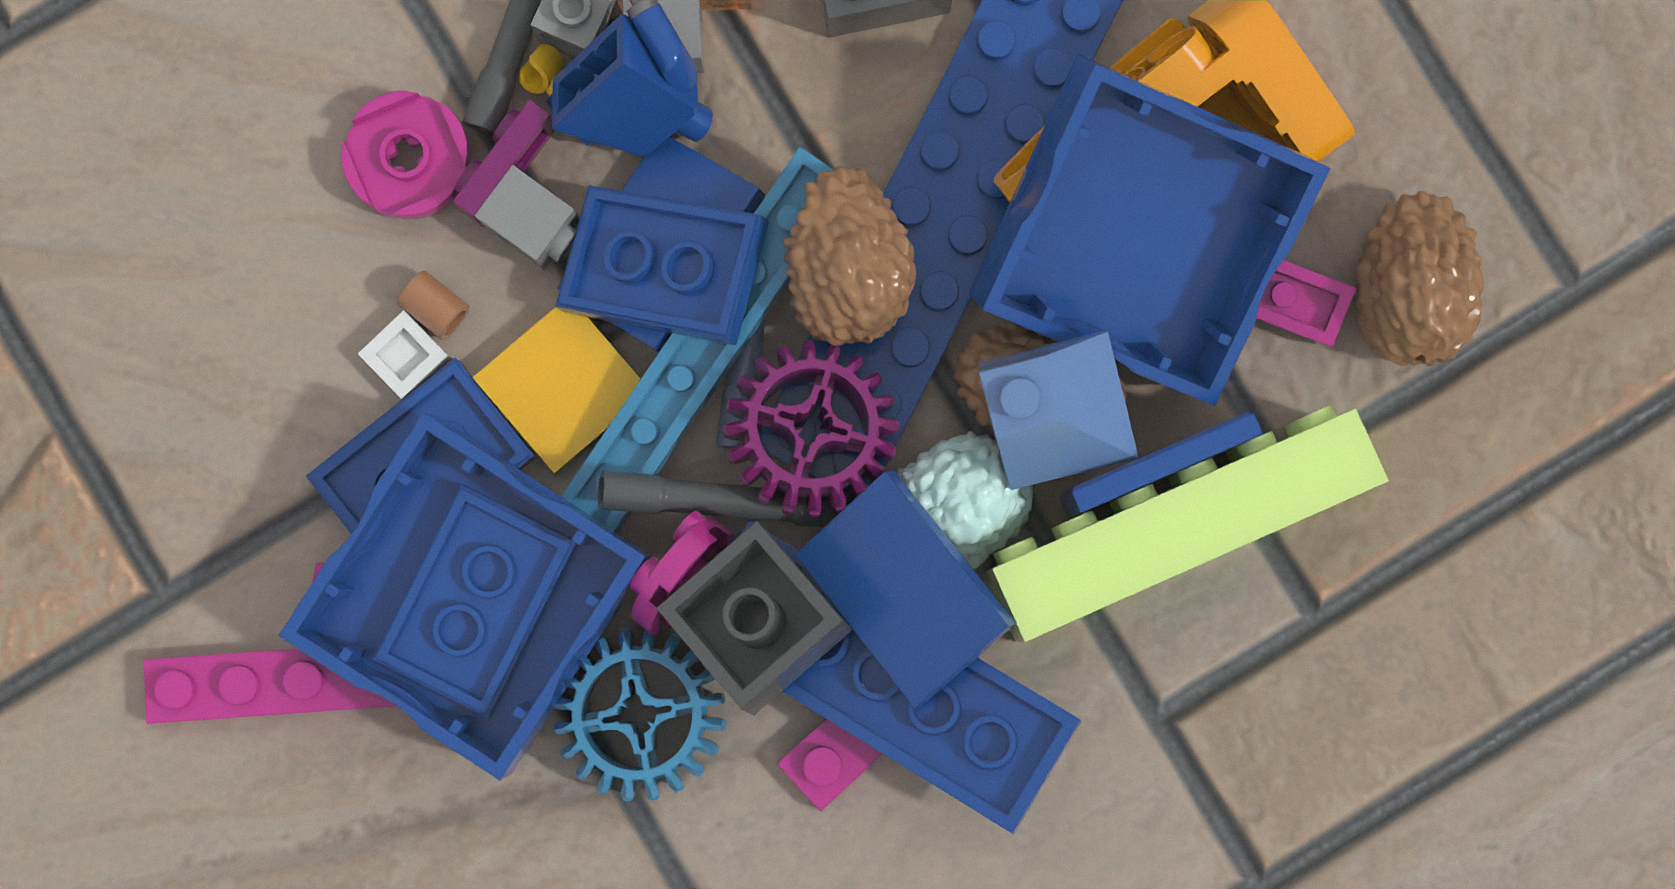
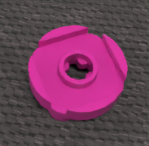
(373, 143)
(655, 581)

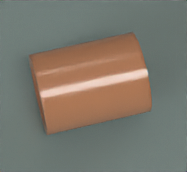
(433, 305)

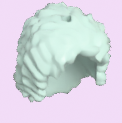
(969, 494)

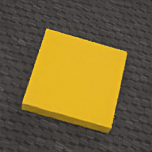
(559, 386)

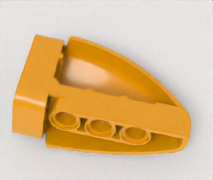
(1237, 66)

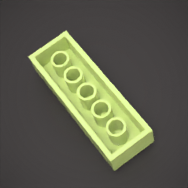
(1193, 523)

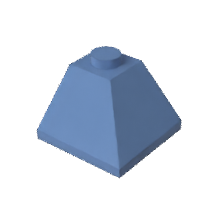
(1058, 410)

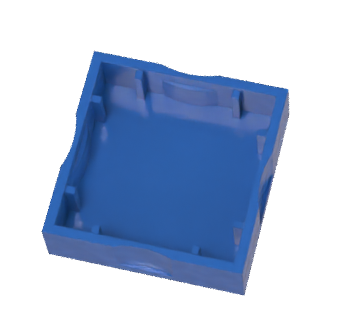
(1147, 228)
(368, 575)

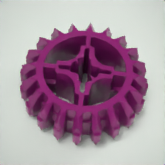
(782, 419)

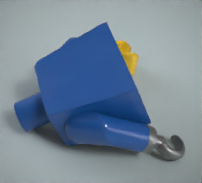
(625, 86)

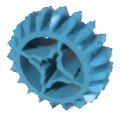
(585, 723)

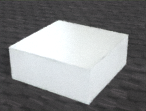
(404, 355)

